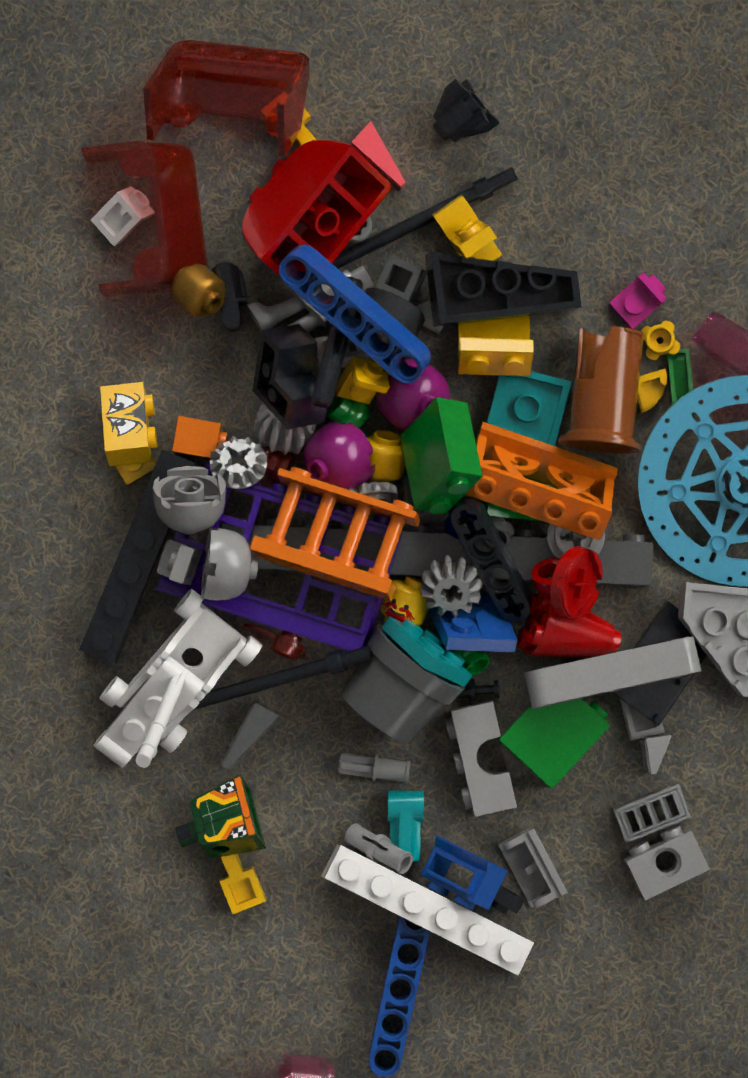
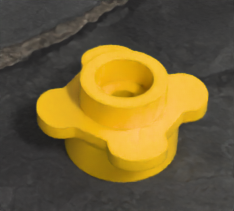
(664, 330)

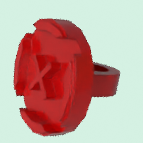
(572, 582)

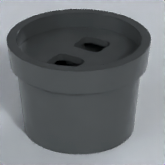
(396, 690)

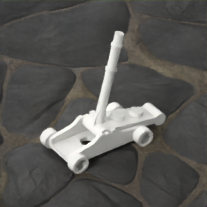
(168, 687)

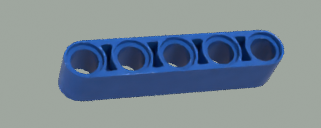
(337, 312)
(398, 1005)

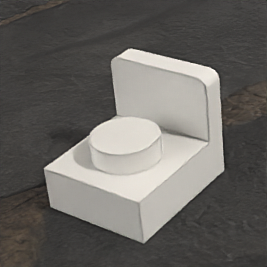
(122, 214)

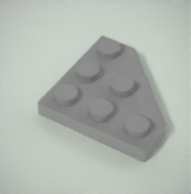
(720, 626)

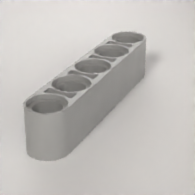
(612, 672)

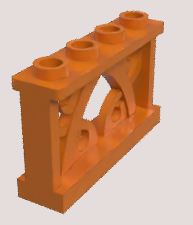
(584, 484)

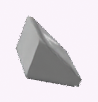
(653, 751)

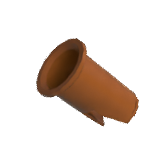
(605, 392)

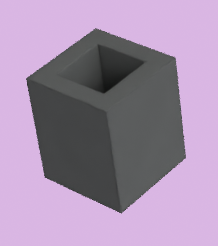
(401, 278)

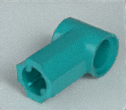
(405, 818)

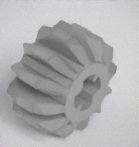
(274, 435)
(451, 586)

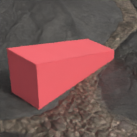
(373, 149)

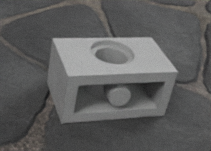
(687, 862)

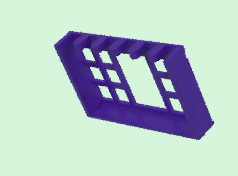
(279, 615)

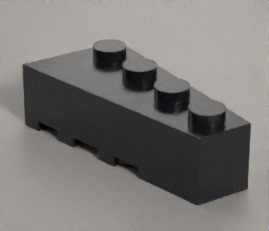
(494, 290)

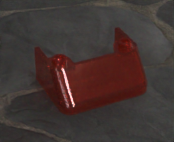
(228, 82)
(175, 206)

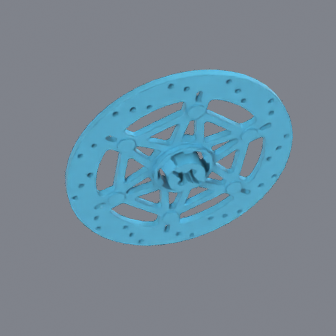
(679, 490)

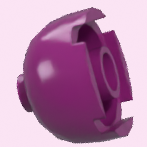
(407, 401)
(339, 455)

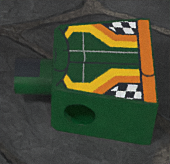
(224, 821)

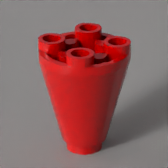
(557, 636)

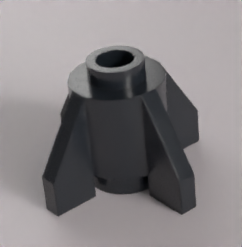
(462, 113)

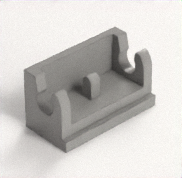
(532, 867)

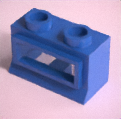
(483, 885)

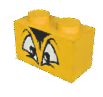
(126, 423)

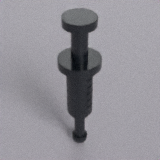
(472, 690)

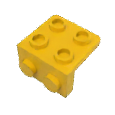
(495, 347)

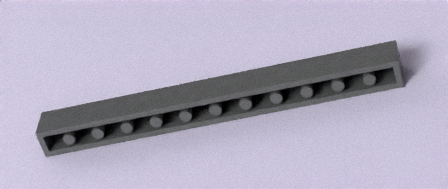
(622, 561)

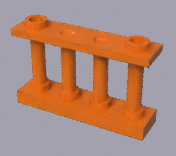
(341, 569)

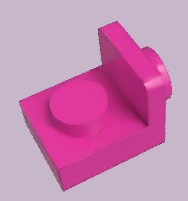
(639, 299)

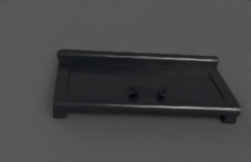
(657, 698)

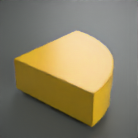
(651, 389)

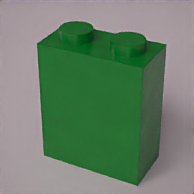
(441, 456)
(554, 737)

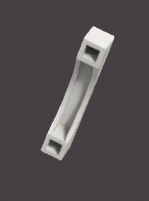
(427, 909)

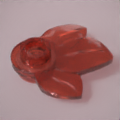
(286, 644)

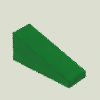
(679, 375)

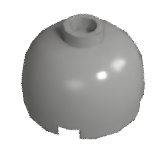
(189, 499)
(226, 565)

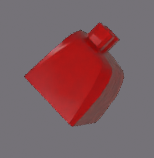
(312, 200)

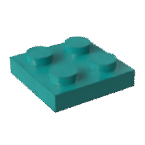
(530, 405)
(427, 650)

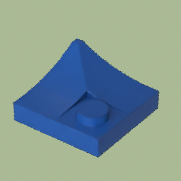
(475, 631)

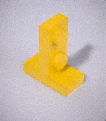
(466, 232)

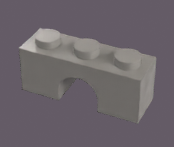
(485, 790)

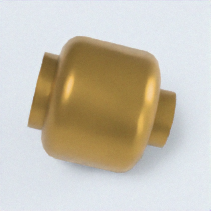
(198, 290)

